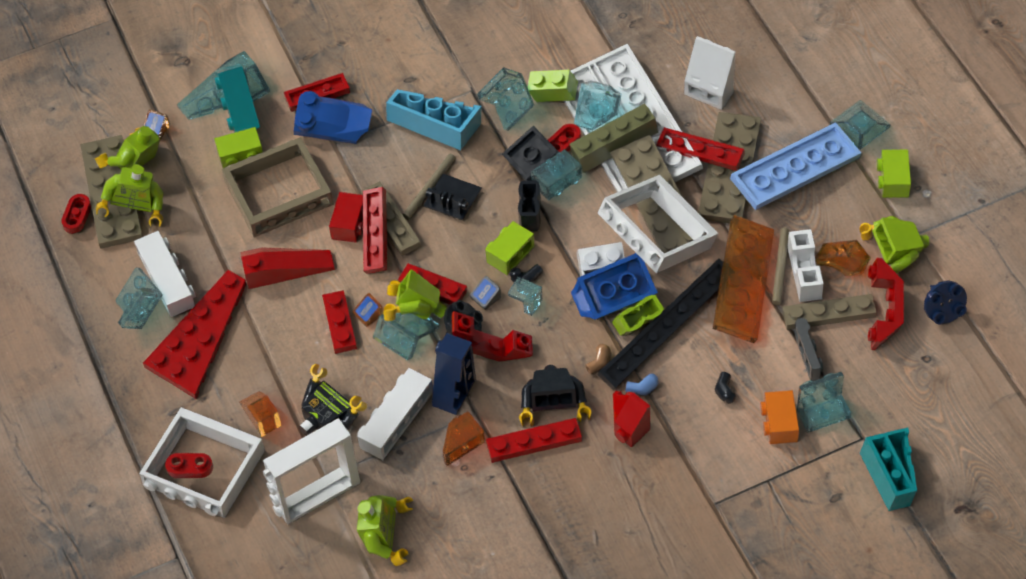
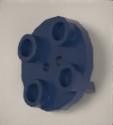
(948, 310)

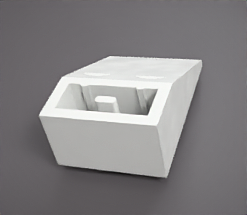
(710, 73)
(599, 256)

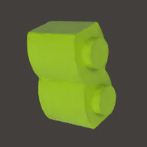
(636, 316)

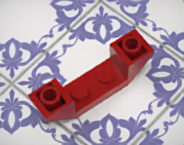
(885, 277)
(511, 347)

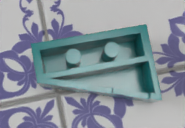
(236, 98)
(891, 467)

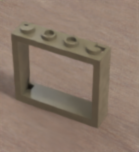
(288, 211)

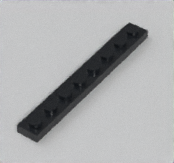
(662, 326)

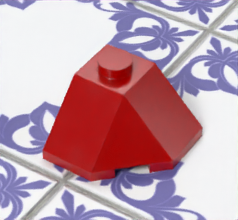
(630, 417)

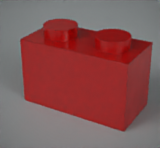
(347, 217)

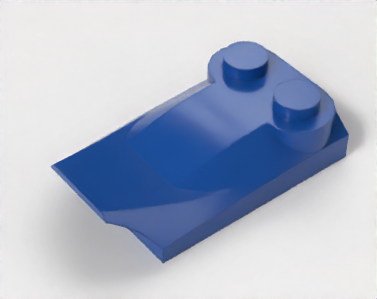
(331, 118)
(613, 287)

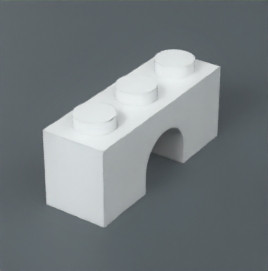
(805, 272)

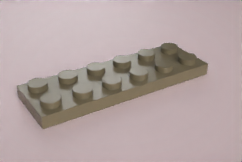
(637, 164)
(720, 195)
(122, 223)

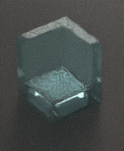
(527, 293)

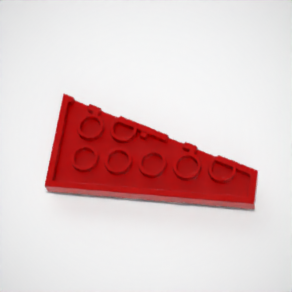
(194, 342)

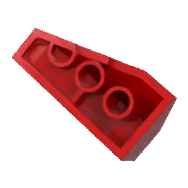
(276, 265)

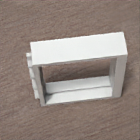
(674, 206)
(212, 429)
(321, 490)

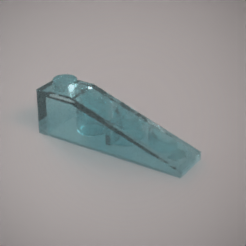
(206, 97)

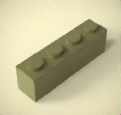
(597, 146)

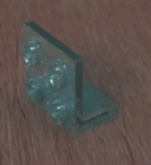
(509, 95)
(137, 300)
(403, 332)
(822, 402)

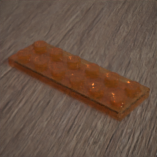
(743, 279)

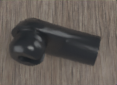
(530, 275)
(722, 389)

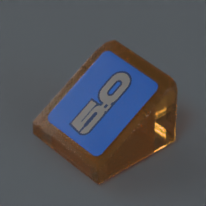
(157, 121)
(368, 310)

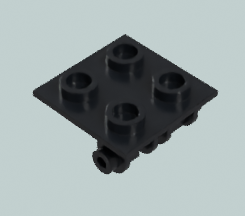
(452, 196)

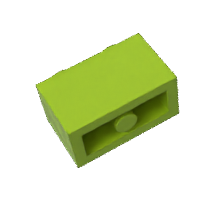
(552, 85)
(238, 146)
(895, 173)
(509, 247)

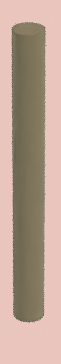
(430, 184)
(780, 267)

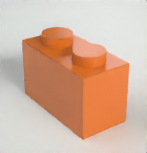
(781, 417)

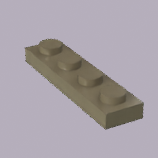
(397, 226)
(830, 311)

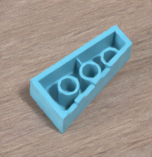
(433, 118)

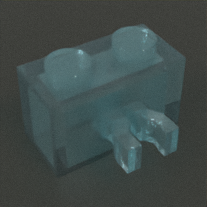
(557, 174)

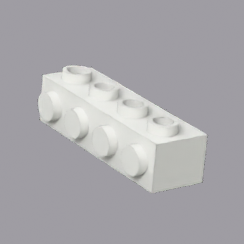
(165, 274)
(395, 413)

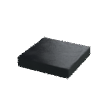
(529, 152)

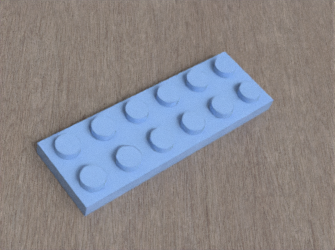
(795, 166)

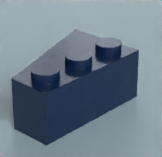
(453, 373)

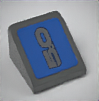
(486, 293)

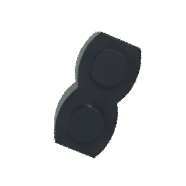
(529, 205)

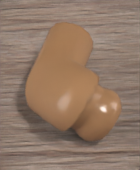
(602, 358)

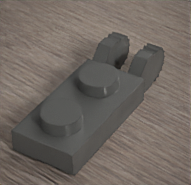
(807, 349)

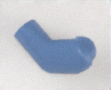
(644, 387)

